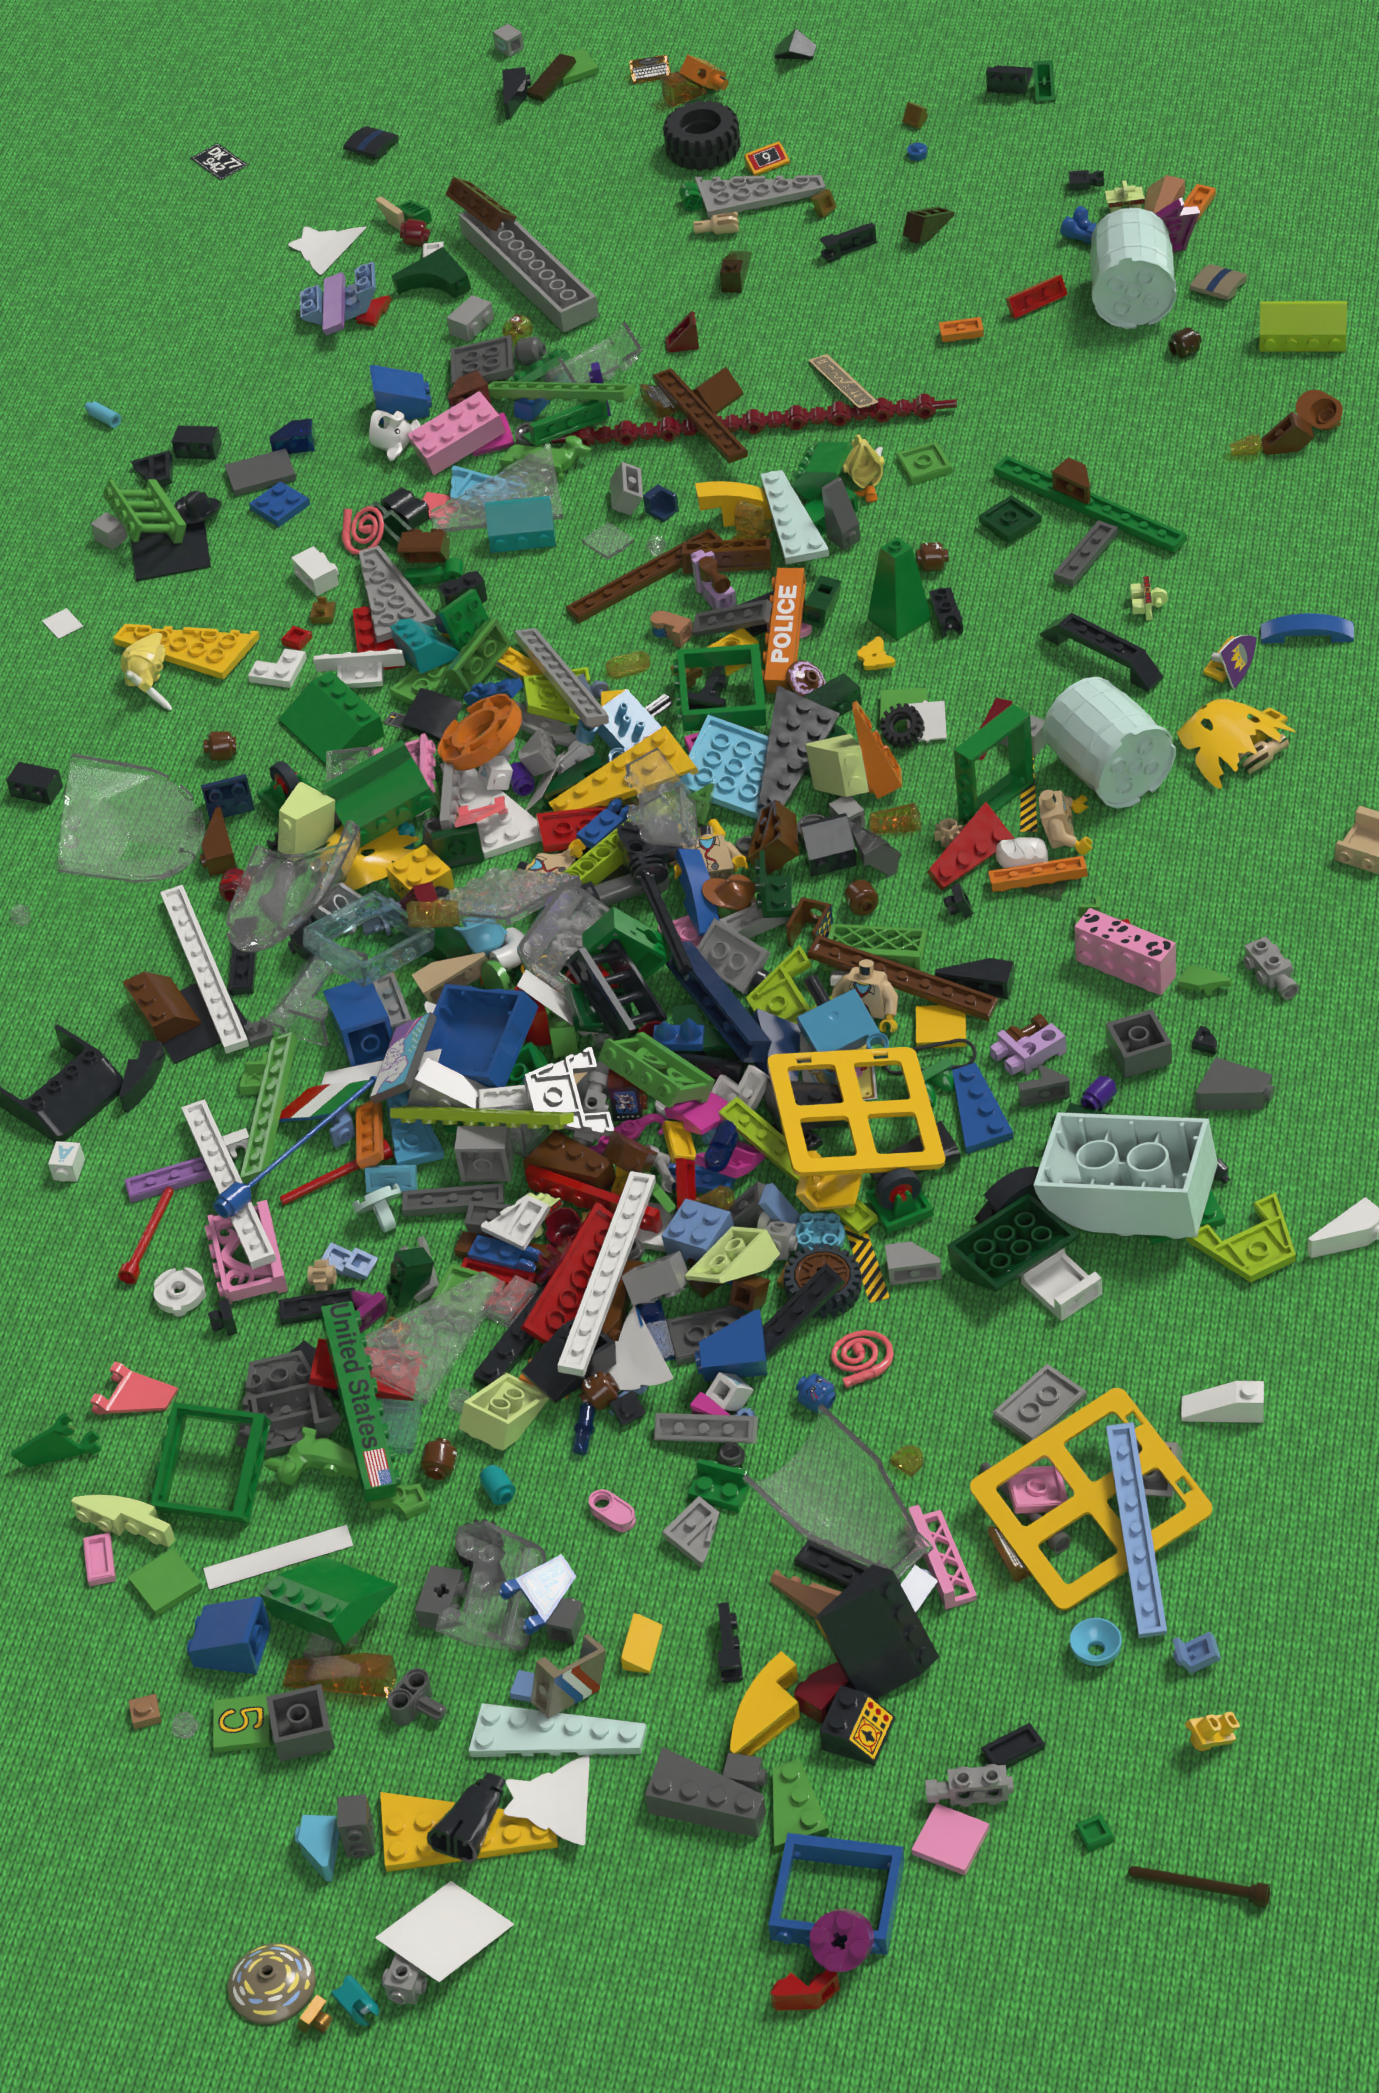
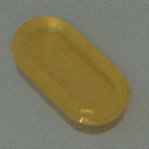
(628, 664)

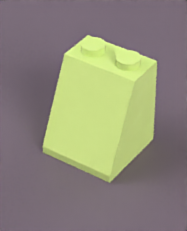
(837, 766)
(305, 820)

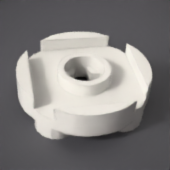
(180, 1302)

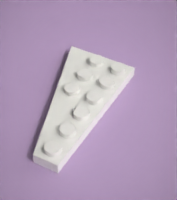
(496, 832)

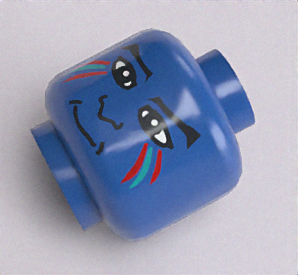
(815, 1391)

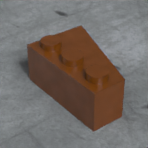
(775, 835)

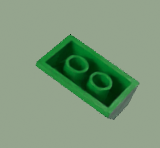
(819, 467)

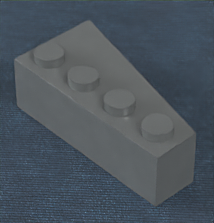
(703, 1797)

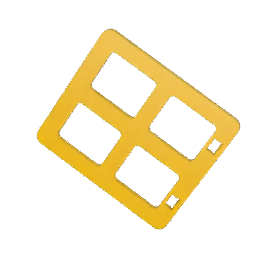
(855, 1112)
(1088, 1498)

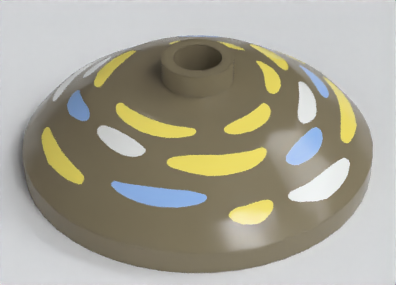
(273, 1996)

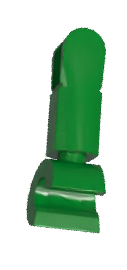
(452, 568)

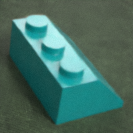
(520, 524)
(422, 645)

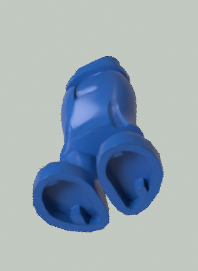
(1078, 227)

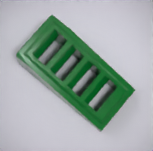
(415, 211)

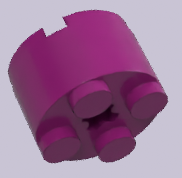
(856, 1948)

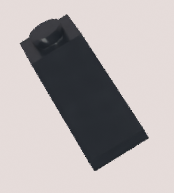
(514, 89)
(986, 975)

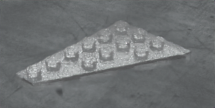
(522, 479)
(425, 1343)

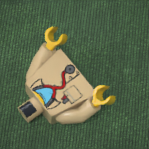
(1058, 820)
(719, 855)
(554, 862)
(873, 990)

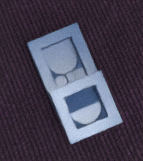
(351, 1264)

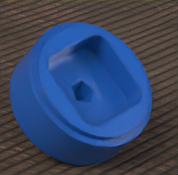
(917, 151)

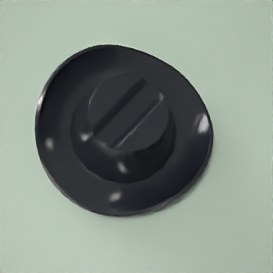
(197, 507)

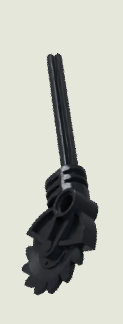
(649, 869)

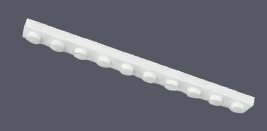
(204, 969)
(224, 1173)
(606, 1274)

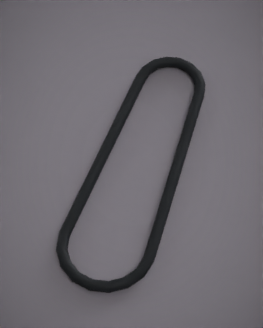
(940, 1044)

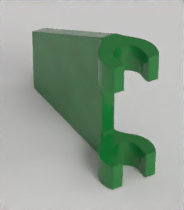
(55, 1444)

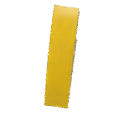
(727, 496)
(766, 1707)

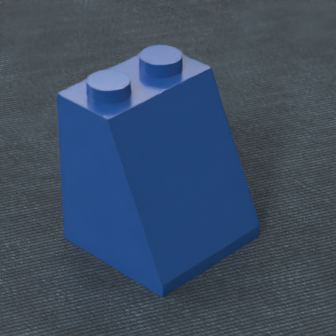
(400, 392)
(734, 1349)
(231, 1636)

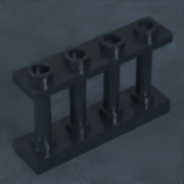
(603, 998)

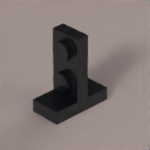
(711, 691)

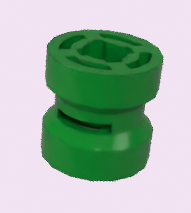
(690, 196)

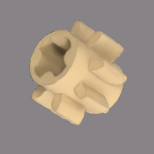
(947, 831)
(322, 1275)

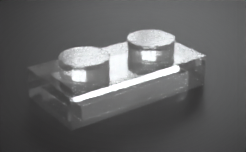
(511, 1301)

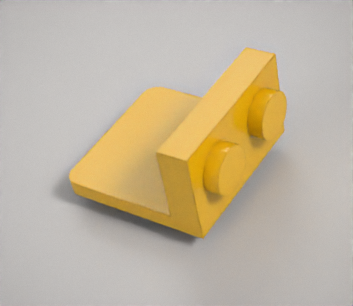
(828, 1191)

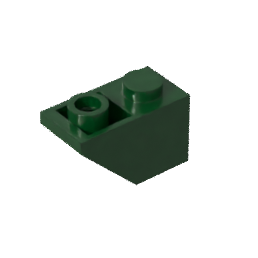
(409, 1274)

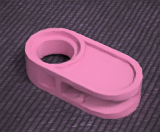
(616, 1514)

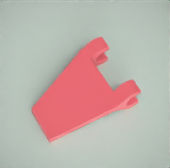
(472, 816)
(134, 1393)

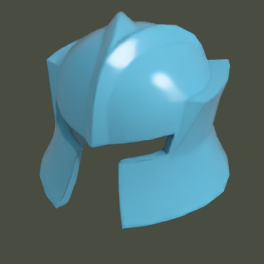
(482, 936)

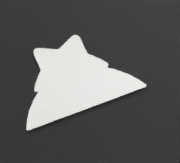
(324, 246)
(638, 1357)
(554, 1800)

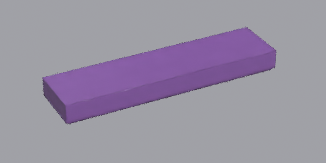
(334, 303)
(173, 1176)

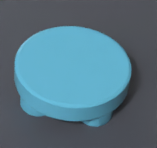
(819, 1229)

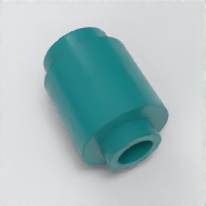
(497, 1485)

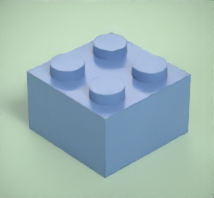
(695, 1229)

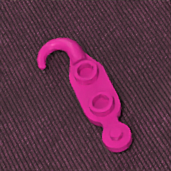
(630, 1129)

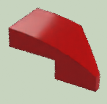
(374, 311)

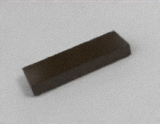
(551, 77)

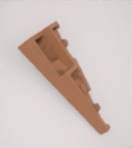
(1164, 193)
(809, 1598)

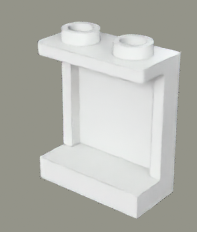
(1062, 1285)

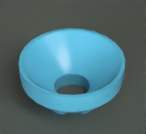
(1095, 1632)

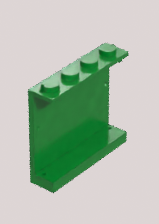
(380, 792)

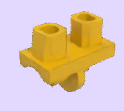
(1212, 1730)

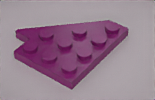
(1179, 222)

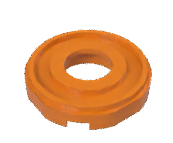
(497, 717)

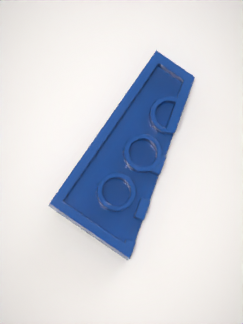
(979, 1112)

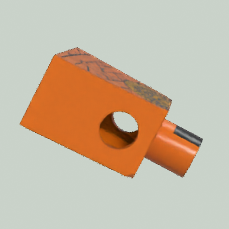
(708, 76)

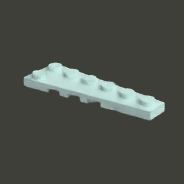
(793, 525)
(529, 1731)

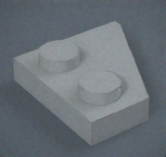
(693, 1530)

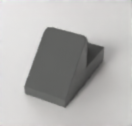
(1047, 1088)
(746, 1207)

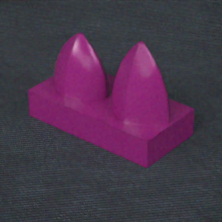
(370, 1307)

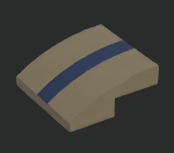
(1218, 281)

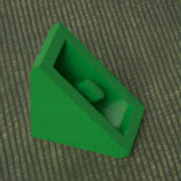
(1044, 81)

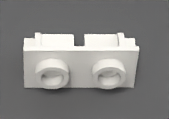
(576, 752)

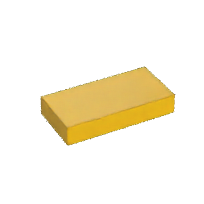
(678, 1141)

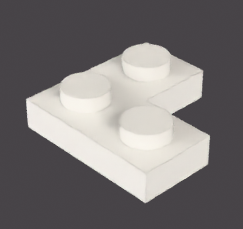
(280, 673)
(749, 1089)

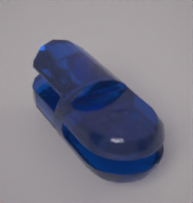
(721, 1147)

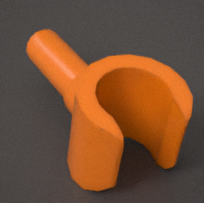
(869, 494)

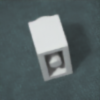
(315, 570)

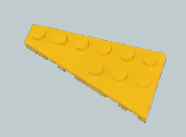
(195, 648)
(609, 781)
(410, 1818)

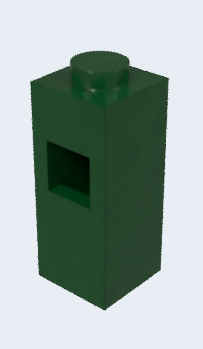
(821, 601)

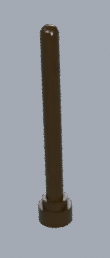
(1258, 1894)

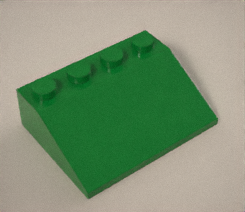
(331, 718)
(326, 1598)

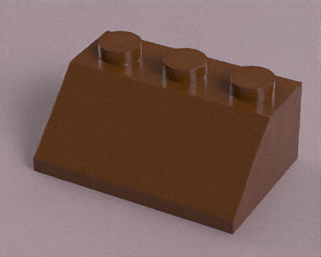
(160, 1005)

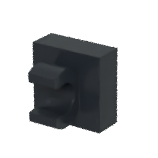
(958, 901)
(223, 1318)

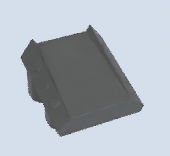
(875, 850)

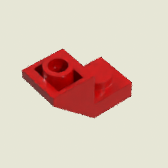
(795, 1995)

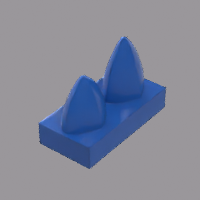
(680, 1037)

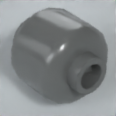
(529, 350)

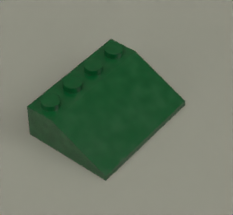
(1009, 1244)

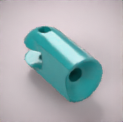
(355, 2000)

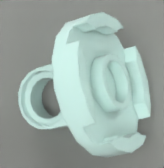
(378, 1202)

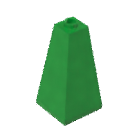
(898, 595)

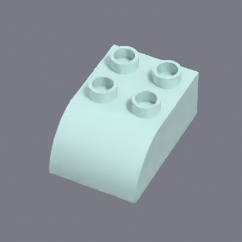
(1128, 1173)

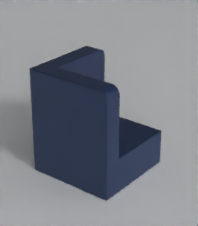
(660, 503)

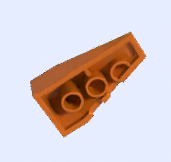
(880, 765)

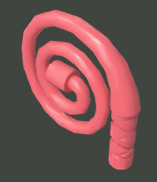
(366, 529)
(859, 1351)

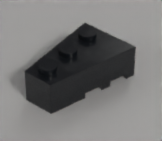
(806, 1094)

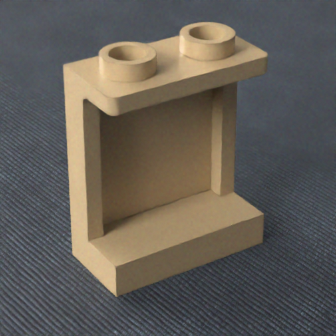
(1362, 842)

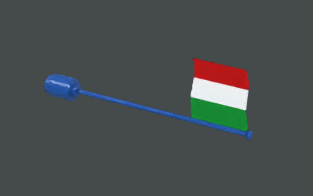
(314, 1103)

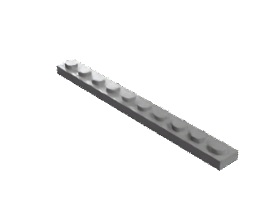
(562, 677)

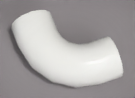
(508, 954)

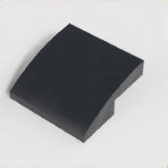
(431, 714)

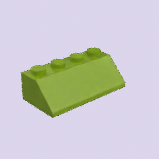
(1303, 326)

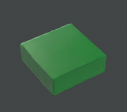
(1094, 1832)

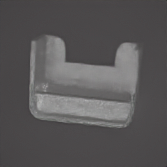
(613, 354)
(665, 808)
(559, 933)
(296, 1006)
(486, 1616)

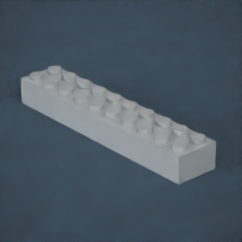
(533, 271)

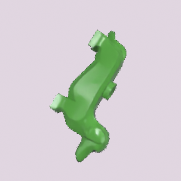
(562, 458)
(313, 1453)

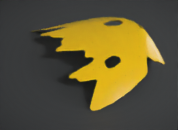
(1228, 737)
(373, 867)

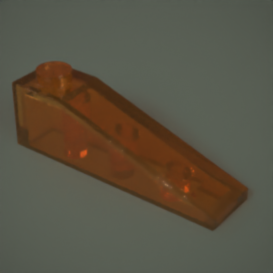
(348, 1673)

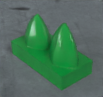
(940, 1075)

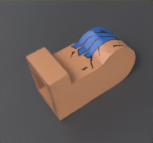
(672, 627)

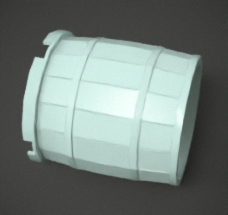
(1132, 268)
(1108, 741)

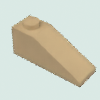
(451, 971)

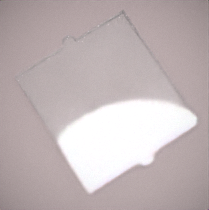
(608, 540)

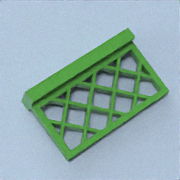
(887, 948)

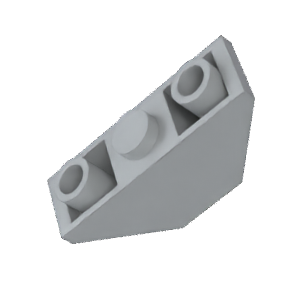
(538, 754)

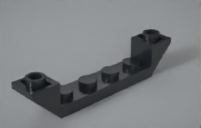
(1142, 669)

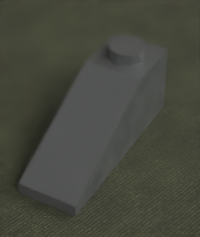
(840, 518)

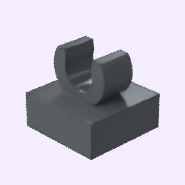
(258, 1032)

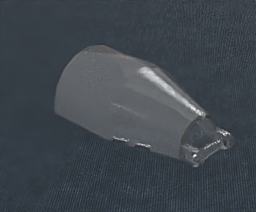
(843, 1500)

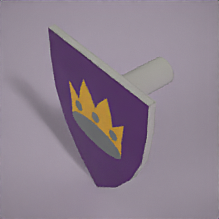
(1236, 657)

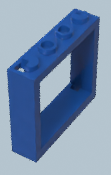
(843, 1853)

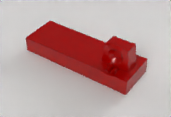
(1036, 296)

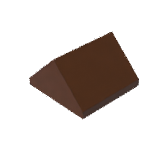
(719, 391)

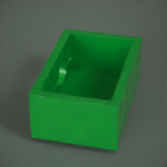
(643, 944)

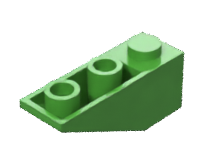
(562, 1035)

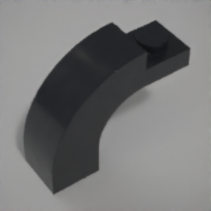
(1007, 1191)

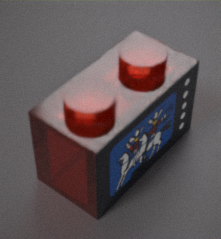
(625, 1098)

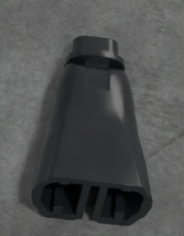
(949, 1146)
(466, 1824)

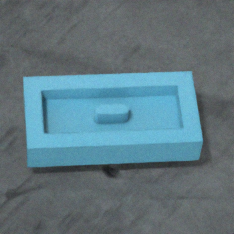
(388, 1175)

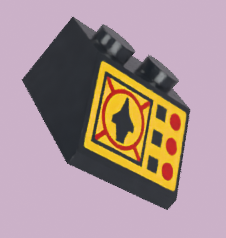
(856, 1726)

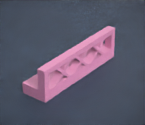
(936, 1560)

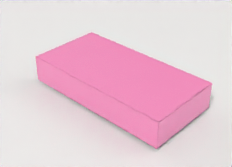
(99, 1559)

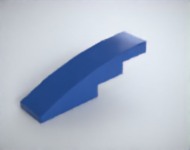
(692, 879)

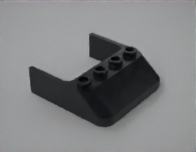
(71, 1095)

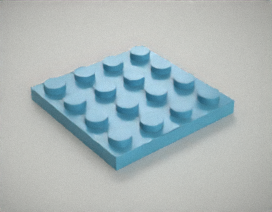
(731, 760)

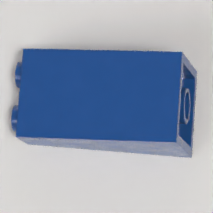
(359, 1022)

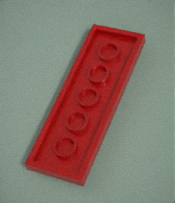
(569, 1281)

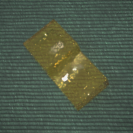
(433, 914)

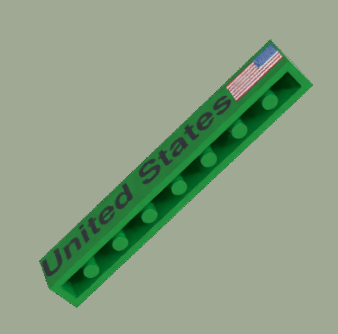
(358, 1401)

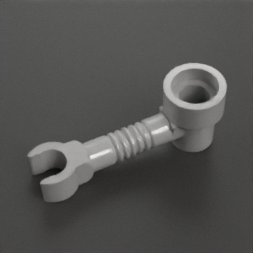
(661, 1163)

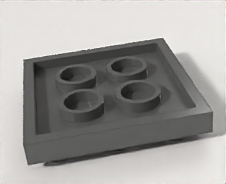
(491, 358)

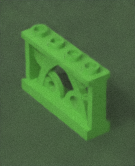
(656, 1070)

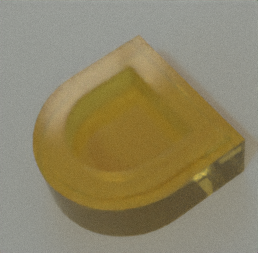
(908, 1459)

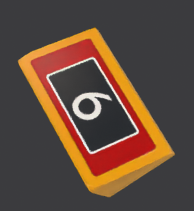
(766, 159)

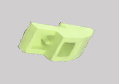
(121, 1513)

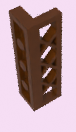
(478, 203)
(731, 554)

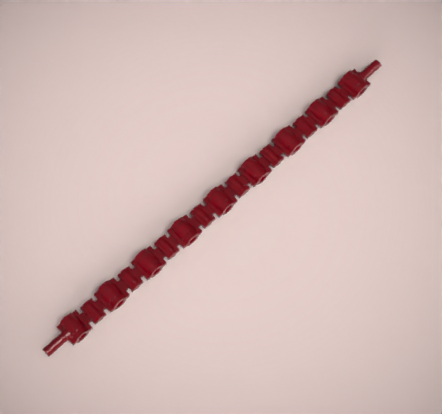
(755, 420)

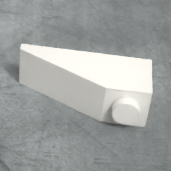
(1348, 1231)
(1226, 1403)

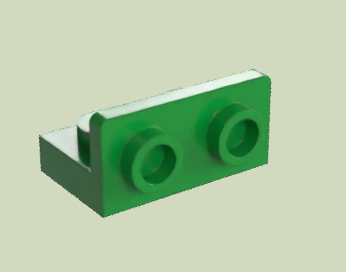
(719, 1485)

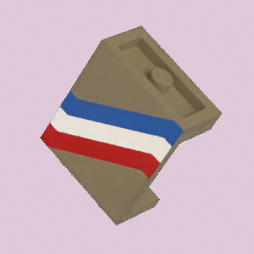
(559, 1689)

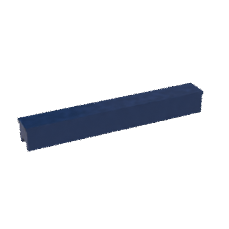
(722, 1007)

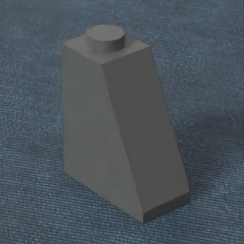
(1233, 1087)

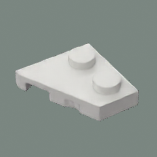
(518, 1222)

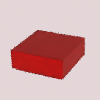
(296, 638)

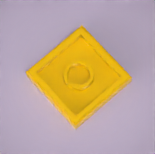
(939, 1024)

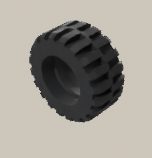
(701, 135)

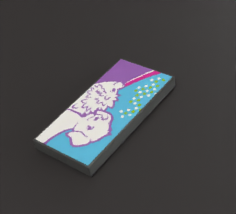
(403, 1058)

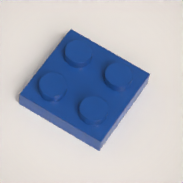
(279, 504)

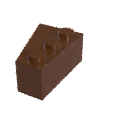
(573, 1160)

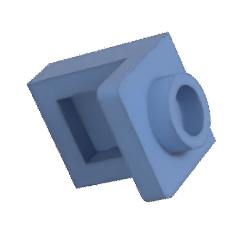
(342, 1129)
(1196, 1653)

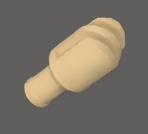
(718, 224)
(1265, 753)

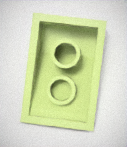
(735, 1255)
(501, 1411)

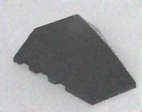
(283, 1393)

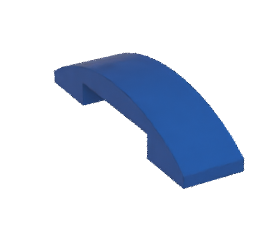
(1307, 625)

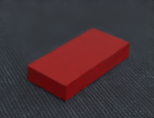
(685, 1180)

